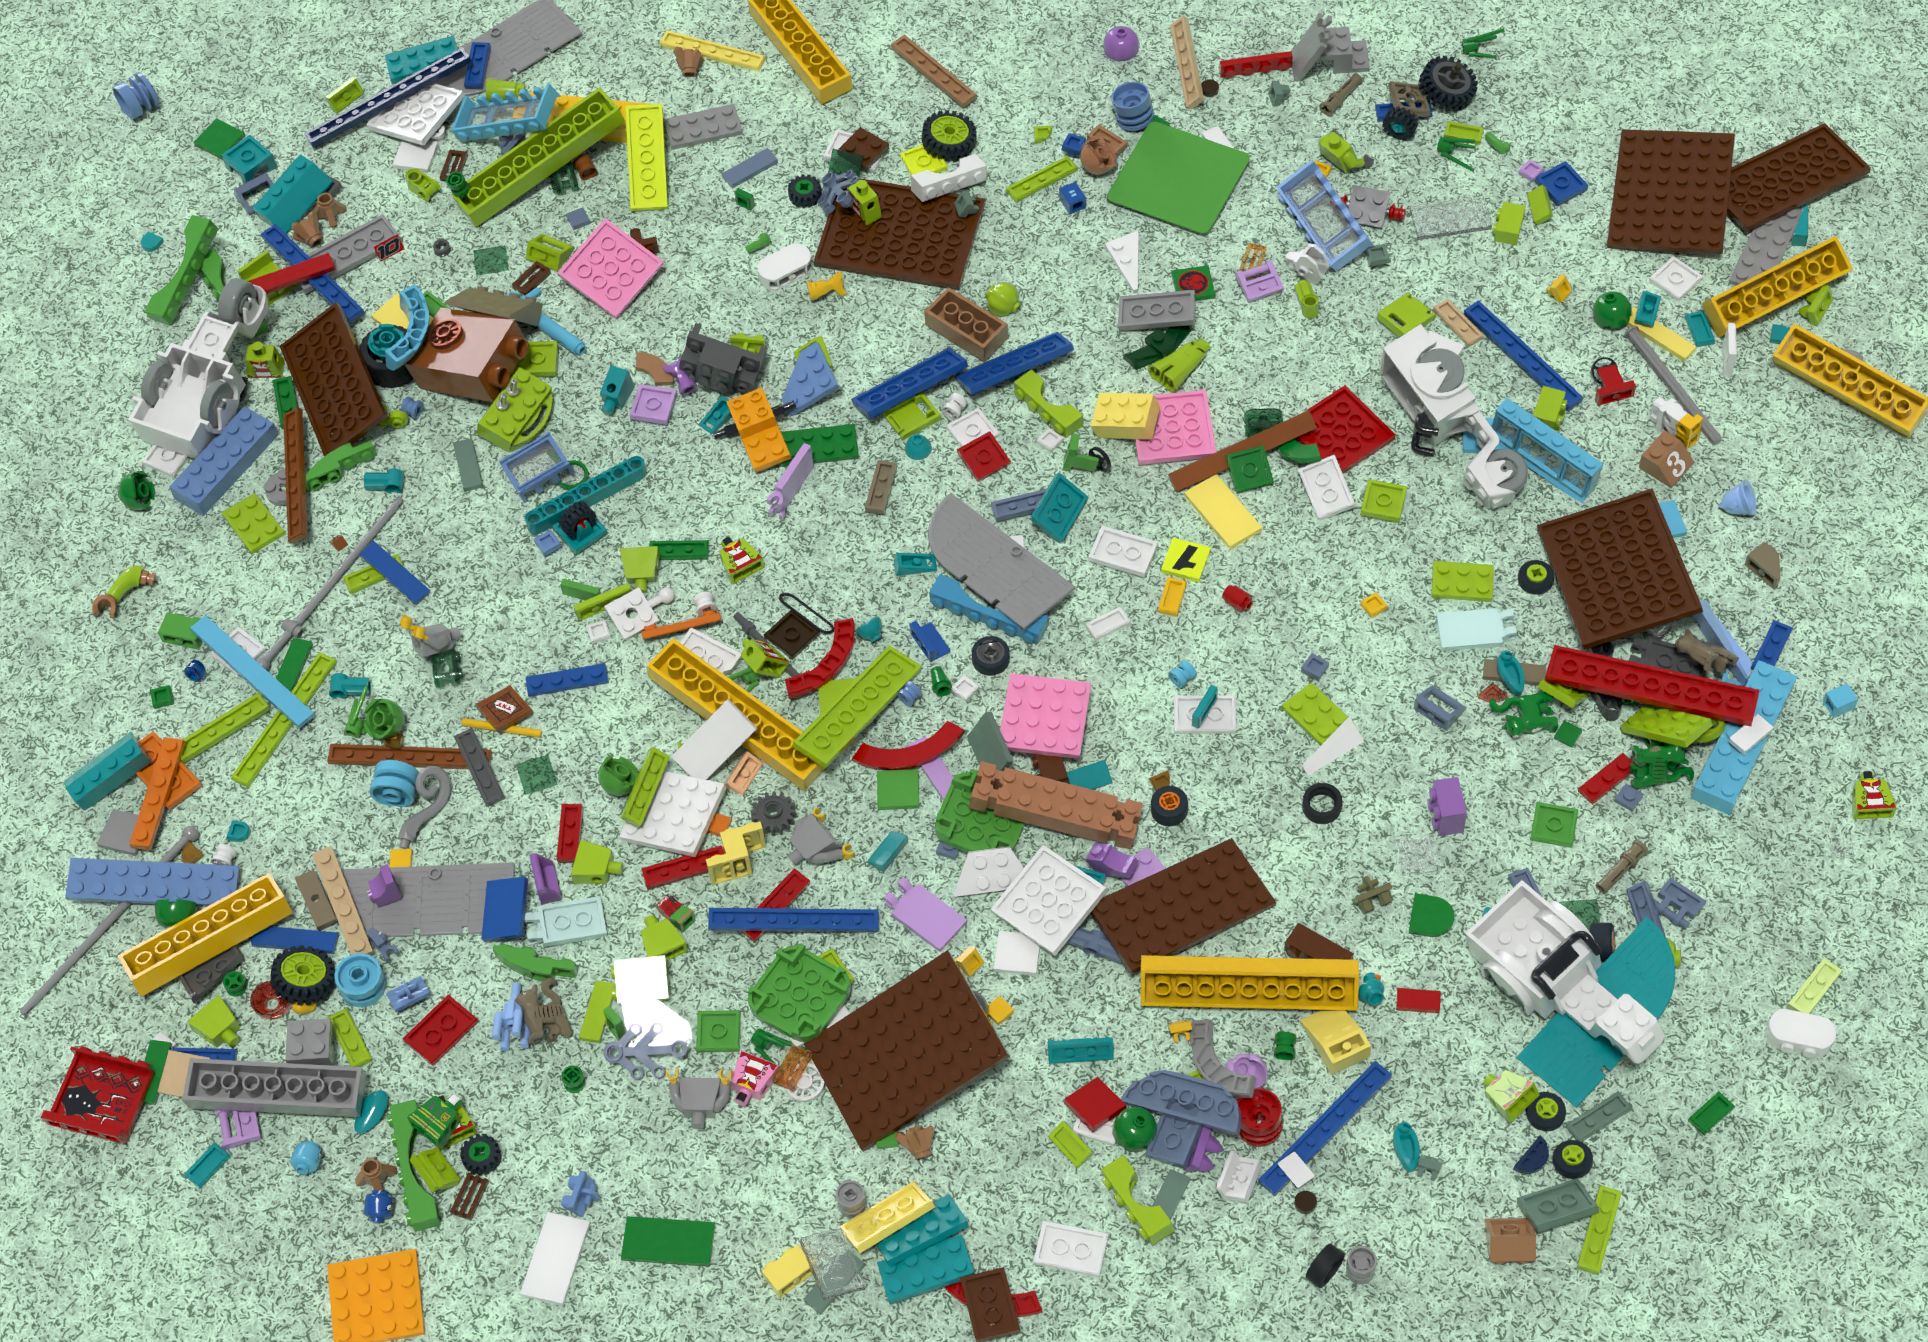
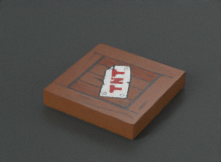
(504, 709)

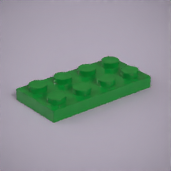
(826, 443)

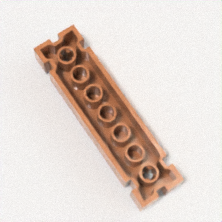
(1055, 805)

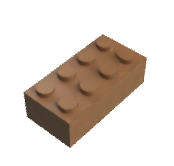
(966, 324)

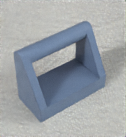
(249, 187)
(1434, 712)

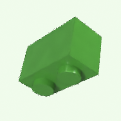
(176, 630)

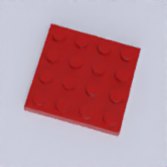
(1346, 429)

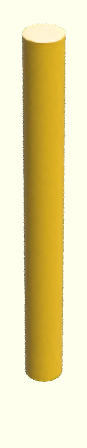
(512, 729)

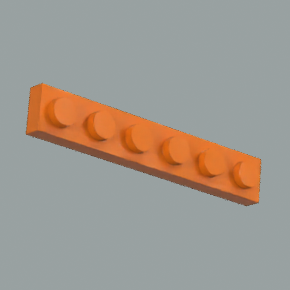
(157, 793)

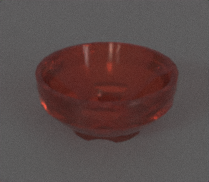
(260, 997)

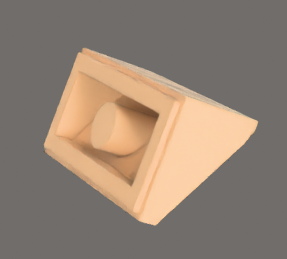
(743, 773)

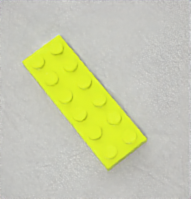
(646, 157)

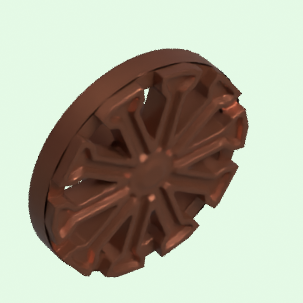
(446, 332)

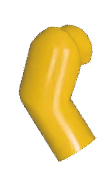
(304, 1008)

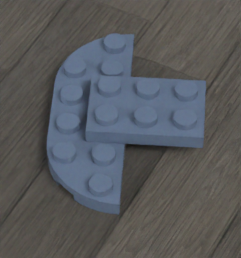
(1184, 1108)

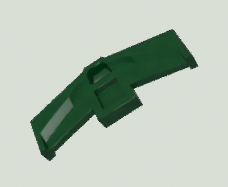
(1159, 346)

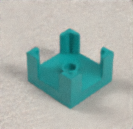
(248, 158)

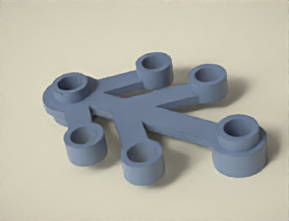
(844, 198)
(641, 1050)

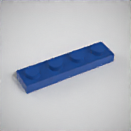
(566, 680)

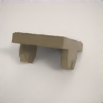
(1402, 91)

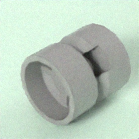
(851, 1198)
(1361, 1265)

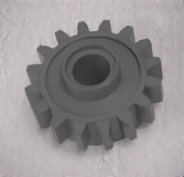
(777, 822)

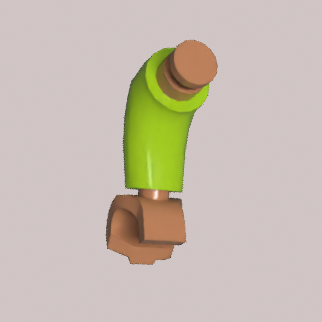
(128, 579)

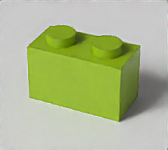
(1509, 223)

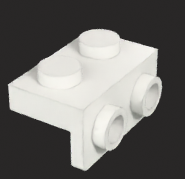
(1238, 1177)

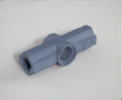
(1093, 943)

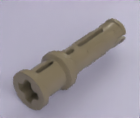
(1336, 98)
(1627, 860)

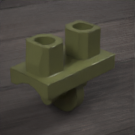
(1364, 900)

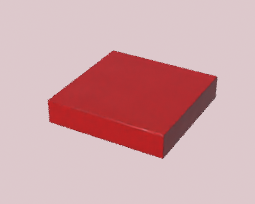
(983, 456)
(1095, 1104)

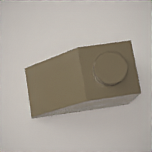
(1765, 563)

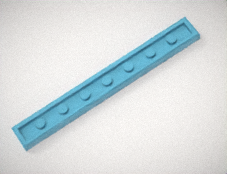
(252, 672)

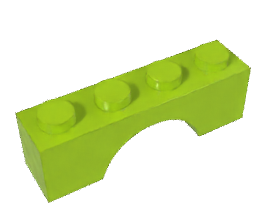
(1063, 418)
(1152, 1221)

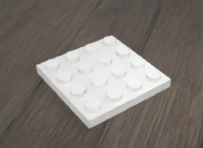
(417, 115)
(677, 814)
(1049, 900)

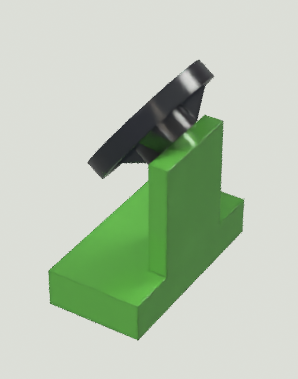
(1081, 461)

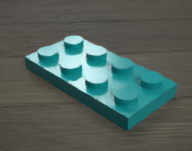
(413, 59)
(924, 1231)
(926, 1270)

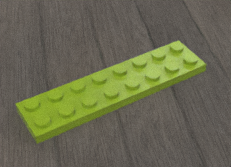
(856, 707)

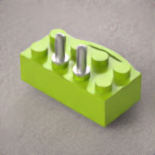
(516, 412)

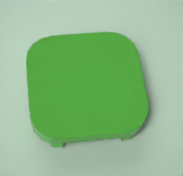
(970, 828)
(799, 993)

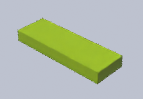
(365, 578)
(596, 604)
(594, 1020)
(350, 1039)

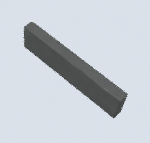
(479, 767)

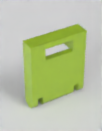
(1408, 311)
(909, 419)

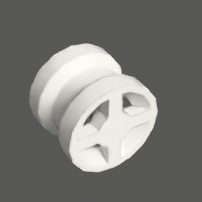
(440, 137)
(704, 602)
(224, 855)

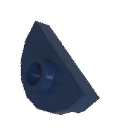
(1534, 1158)

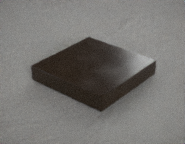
(791, 634)

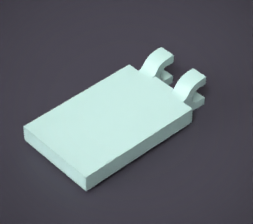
(1475, 629)
(566, 922)

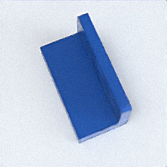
(929, 640)

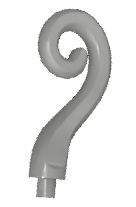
(410, 827)

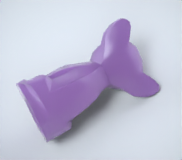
(685, 383)

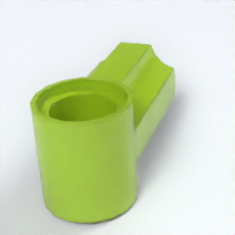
(1307, 299)

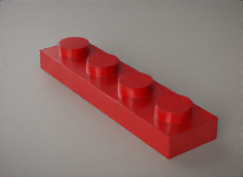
(1255, 64)
(678, 868)
(782, 896)

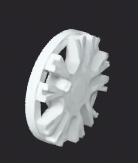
(805, 1084)

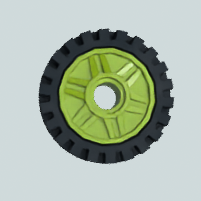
(949, 135)
(302, 975)

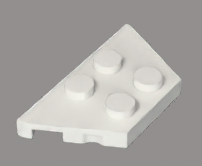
(988, 871)

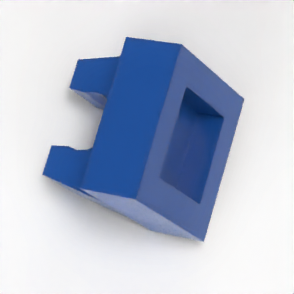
(1073, 145)

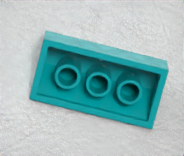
(292, 194)
(107, 771)

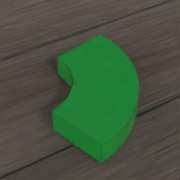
(1299, 452)

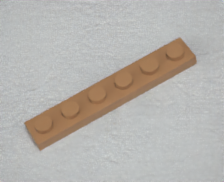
(933, 71)

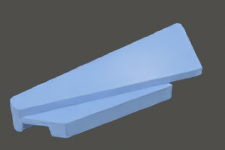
(1716, 632)

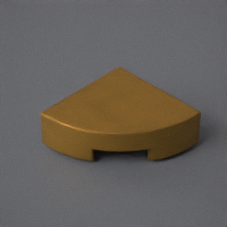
(394, 742)
(1160, 780)
(191, 854)

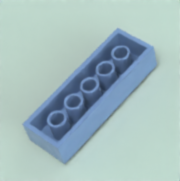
(223, 461)

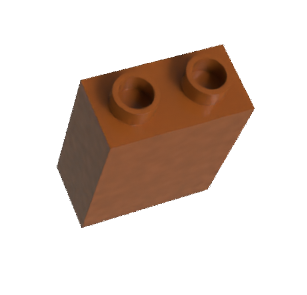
(474, 365)

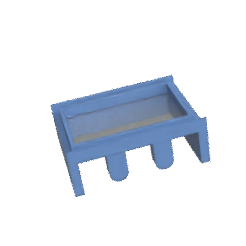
(535, 465)

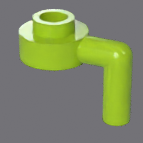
(396, 419)

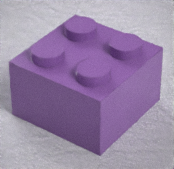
(1447, 806)

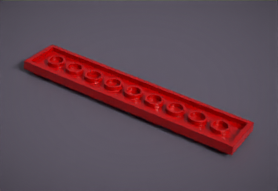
(1652, 685)

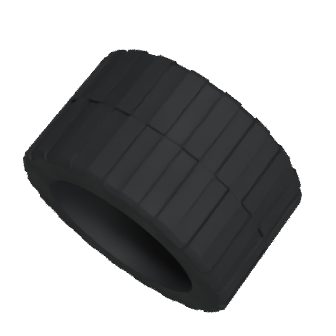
(379, 372)

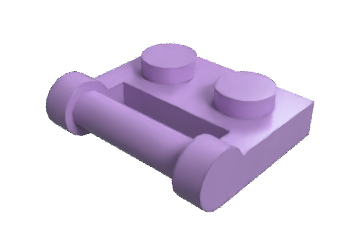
(1261, 286)
(246, 1128)

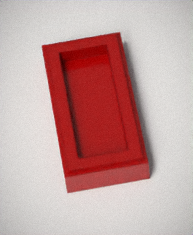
(1418, 1000)

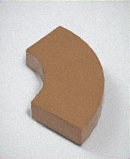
(653, 366)

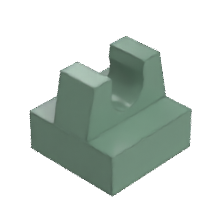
(1278, 93)
(965, 204)
(1377, 255)
(1430, 1163)

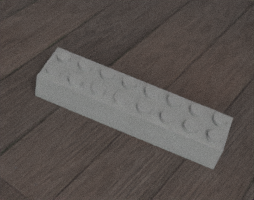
(274, 1087)

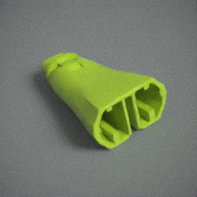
(1175, 368)

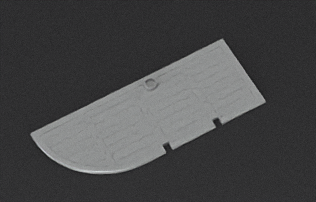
(518, 43)
(994, 563)
(433, 898)

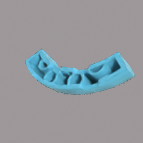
(415, 308)

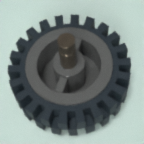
(1448, 83)

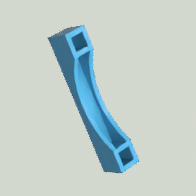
(949, 594)

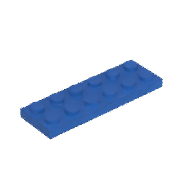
(1014, 363)
(909, 383)

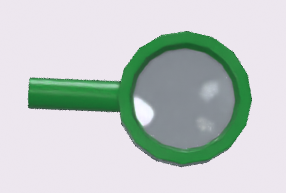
(581, 475)

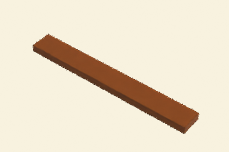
(1217, 462)
(295, 475)
(416, 756)

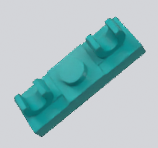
(1080, 1050)

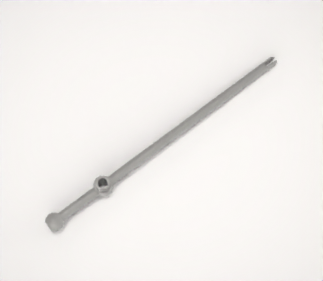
(293, 627)
(188, 834)

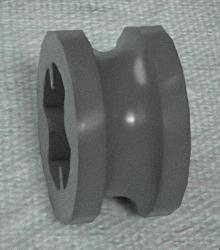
(446, 249)

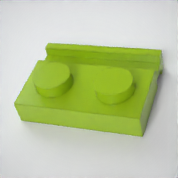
(435, 1170)

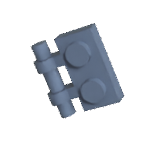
(1682, 899)

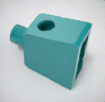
(616, 389)

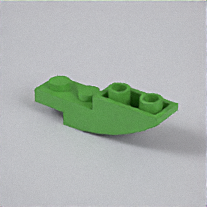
(331, 466)
(526, 962)

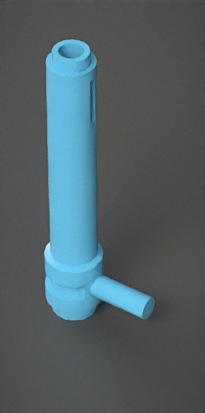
(556, 331)

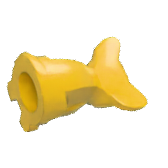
(821, 287)

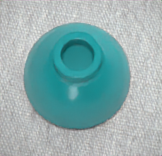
(918, 447)
(871, 629)

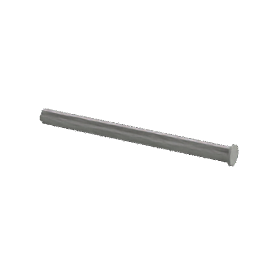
(1671, 382)

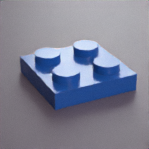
(1562, 183)

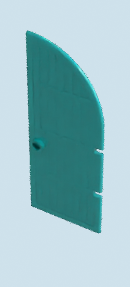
(1571, 1057)

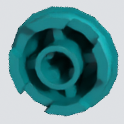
(383, 339)

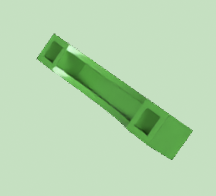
(213, 276)
(166, 302)
(422, 1206)

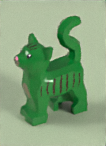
(1656, 763)

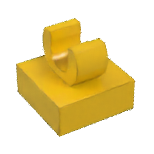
(1560, 288)
(970, 961)
(1180, 1027)

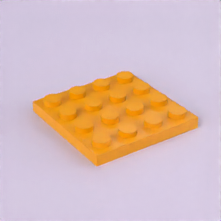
(376, 1298)

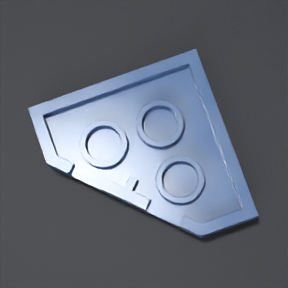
(810, 379)

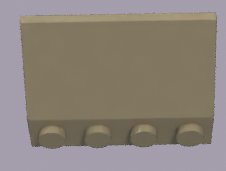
(498, 304)

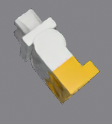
(1673, 419)

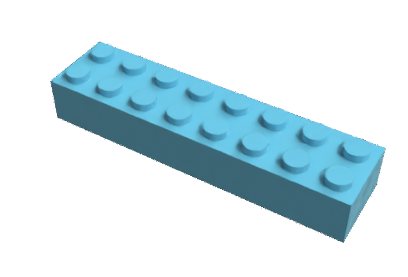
(1727, 767)

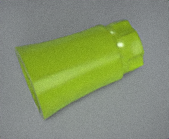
(501, 87)

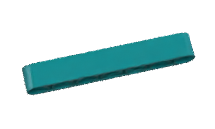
(592, 488)

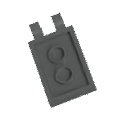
(1664, 656)

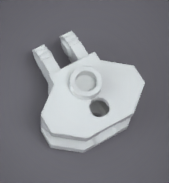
(1308, 263)

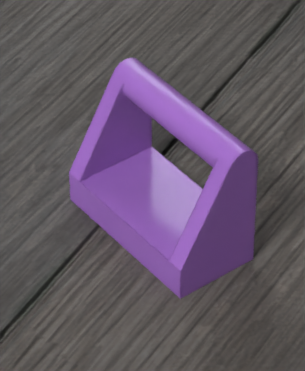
(545, 879)

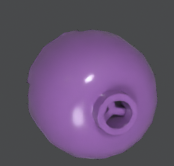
(1121, 43)

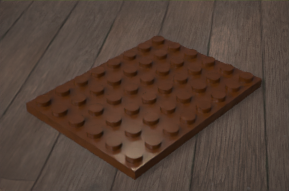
(1671, 191)
(910, 241)
(1619, 569)
(906, 1050)

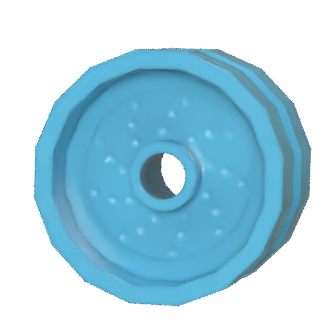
(394, 783)
(360, 980)

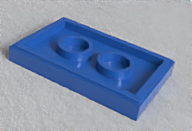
(504, 909)

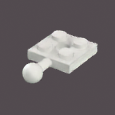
(636, 601)

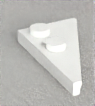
(1125, 256)

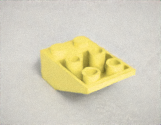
(1336, 1039)

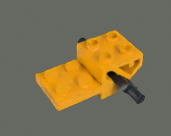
(758, 428)

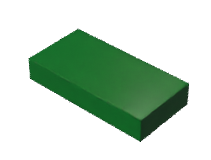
(1711, 1113)

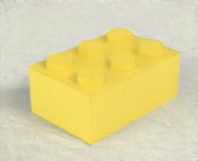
(1125, 415)

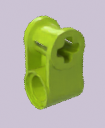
(421, 184)

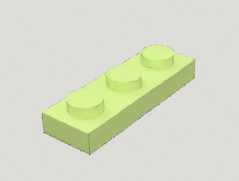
(1815, 987)

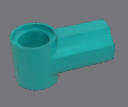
(390, 481)
(342, 685)

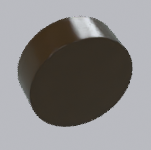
(1210, 88)
(1305, 1202)

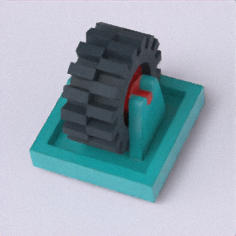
(579, 527)

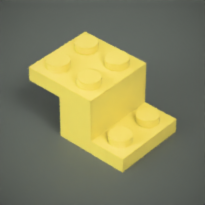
(736, 845)

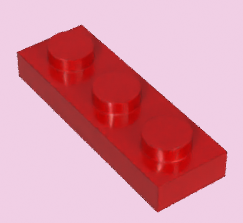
(1606, 779)
(569, 832)

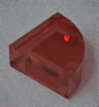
(1492, 691)

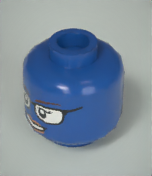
(378, 1206)

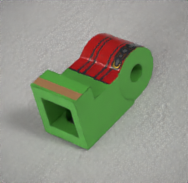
(675, 912)

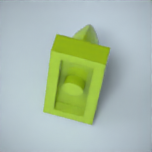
(344, 95)
(1820, 303)

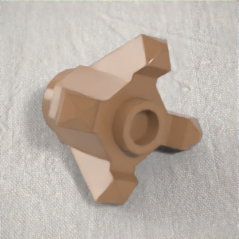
(688, 60)
(328, 208)
(308, 230)
(917, 1140)
(374, 1173)

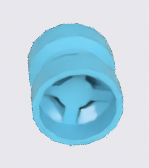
(1183, 673)

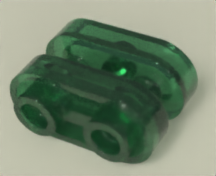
(559, 185)
(1261, 419)
(455, 674)

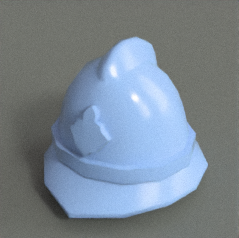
(1740, 499)

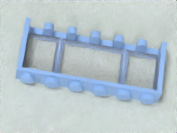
(1323, 215)

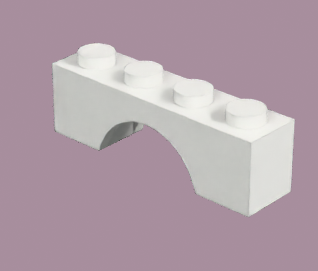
(930, 185)

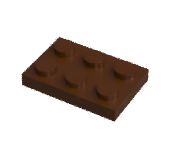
(990, 1305)

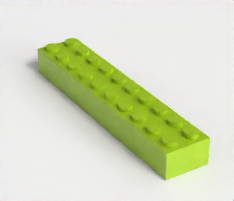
(539, 156)

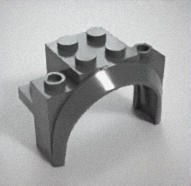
(720, 363)

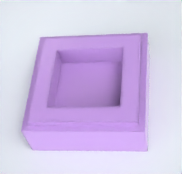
(1531, 170)

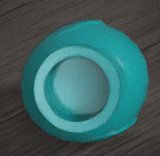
(1372, 989)

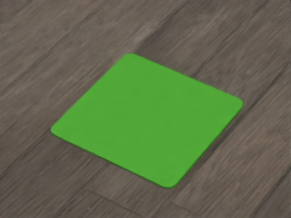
(1178, 177)

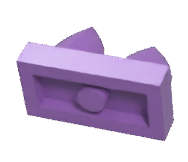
(1205, 1143)

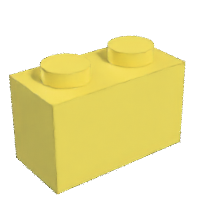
(787, 1271)

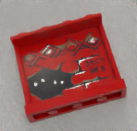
(100, 1095)

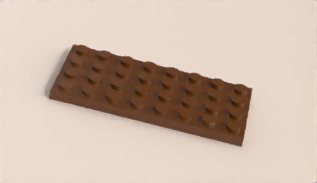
(1791, 176)
(333, 380)
(1182, 905)

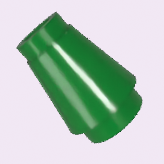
(940, 683)

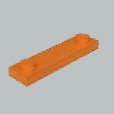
(708, 617)

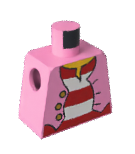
(752, 1077)

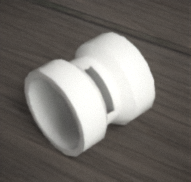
(954, 406)

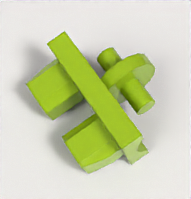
(748, 343)

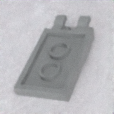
(1311, 47)

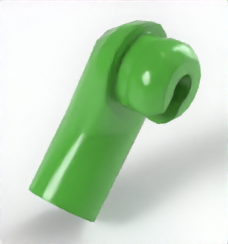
(1501, 147)
(762, 241)

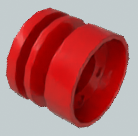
(1263, 1107)

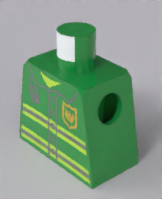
(436, 1119)

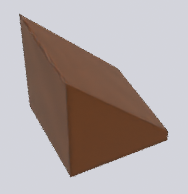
(338, 542)

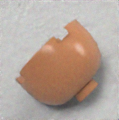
(1097, 157)

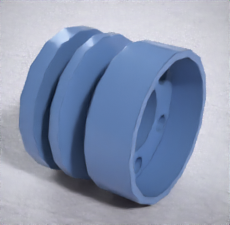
(137, 95)
(1132, 106)

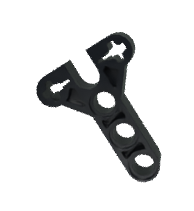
(1605, 701)

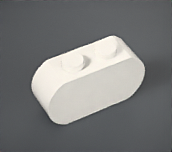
(784, 266)
(1801, 1033)

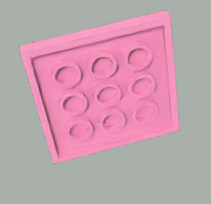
(610, 268)
(1181, 430)
(1045, 715)

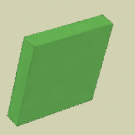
(897, 789)
(1554, 824)
(718, 1031)

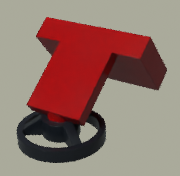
(1614, 386)

